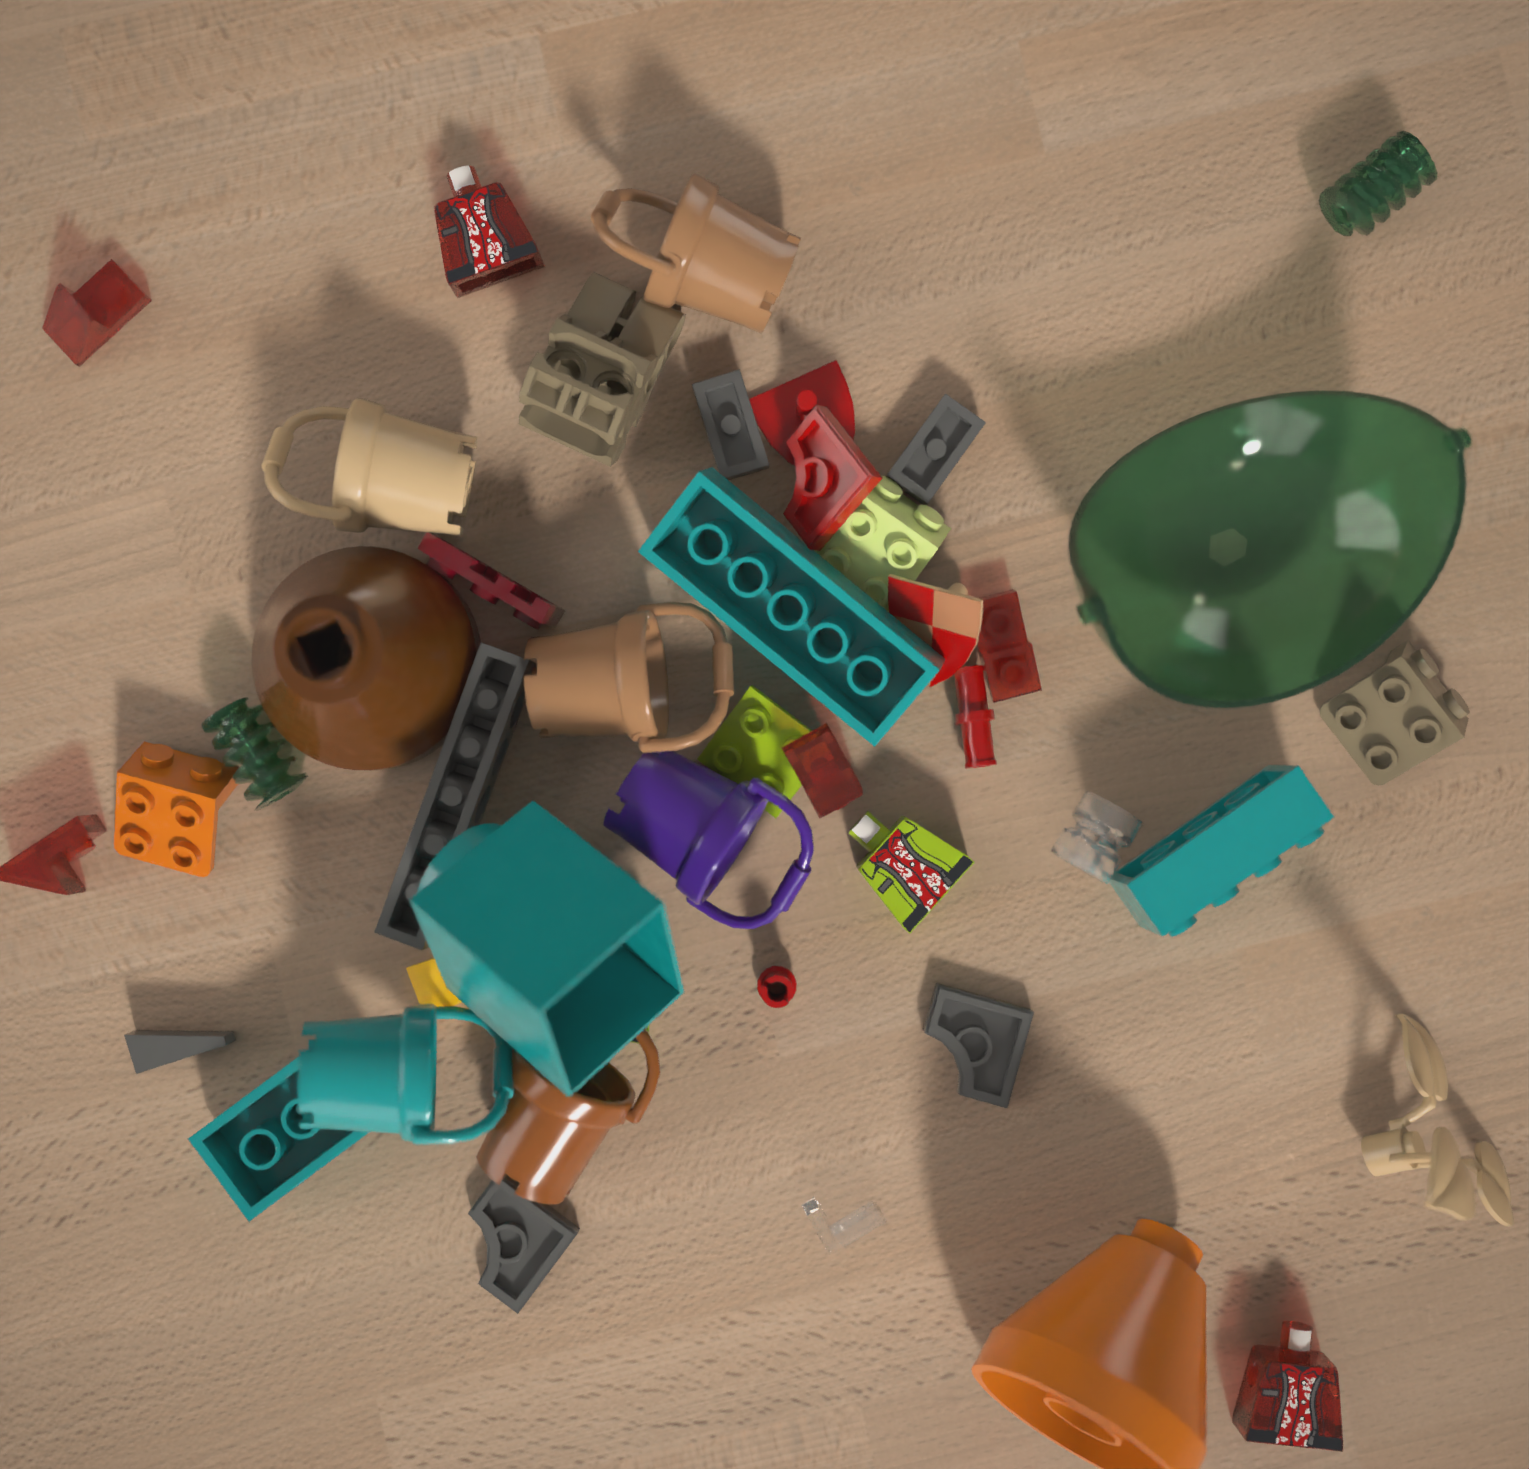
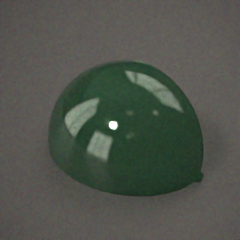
(1267, 542)

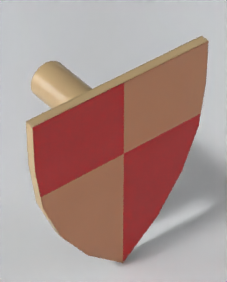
(940, 617)

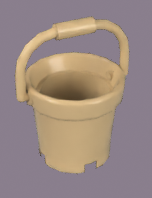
(386, 471)

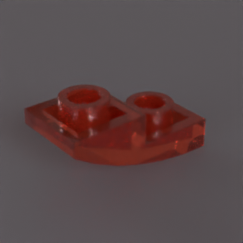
(1005, 650)

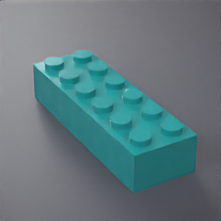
(791, 605)

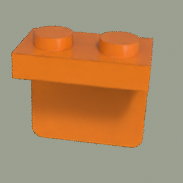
(170, 807)

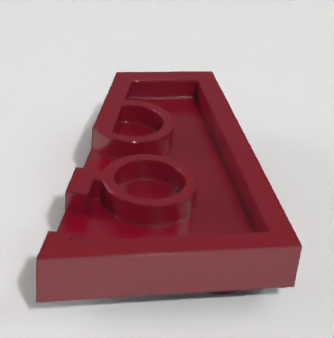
(489, 583)

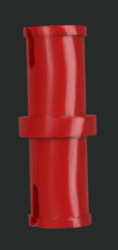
(974, 717)

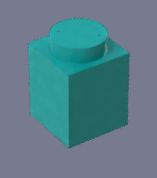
(548, 942)

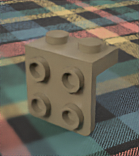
(1397, 715)

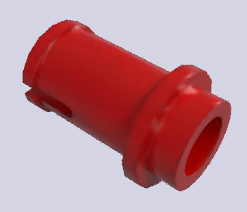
(777, 974)

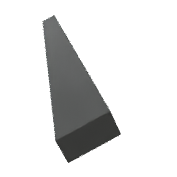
(160, 1047)

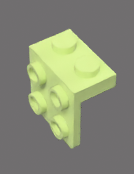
(885, 538)

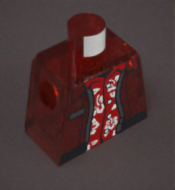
(482, 235)
(1290, 1394)

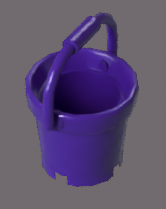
(697, 826)

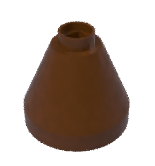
(407, 666)

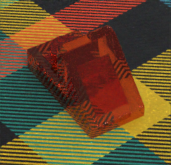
(94, 313)
(823, 770)
(47, 861)

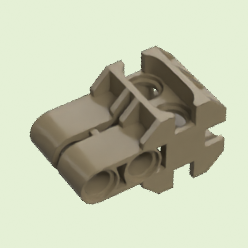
(598, 369)

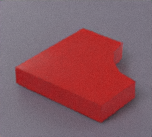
(830, 478)

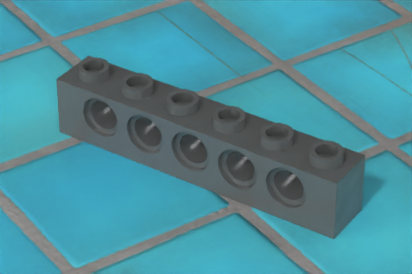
(460, 780)

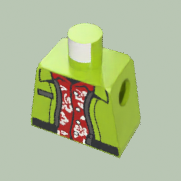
(907, 866)

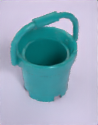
(383, 1075)

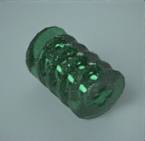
(1378, 185)
(253, 752)

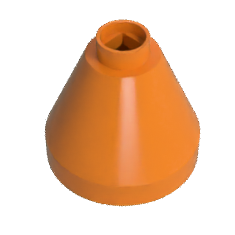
(1112, 1355)

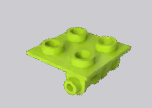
(752, 745)

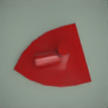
(787, 405)

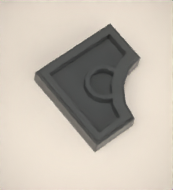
(984, 1039)
(521, 1241)

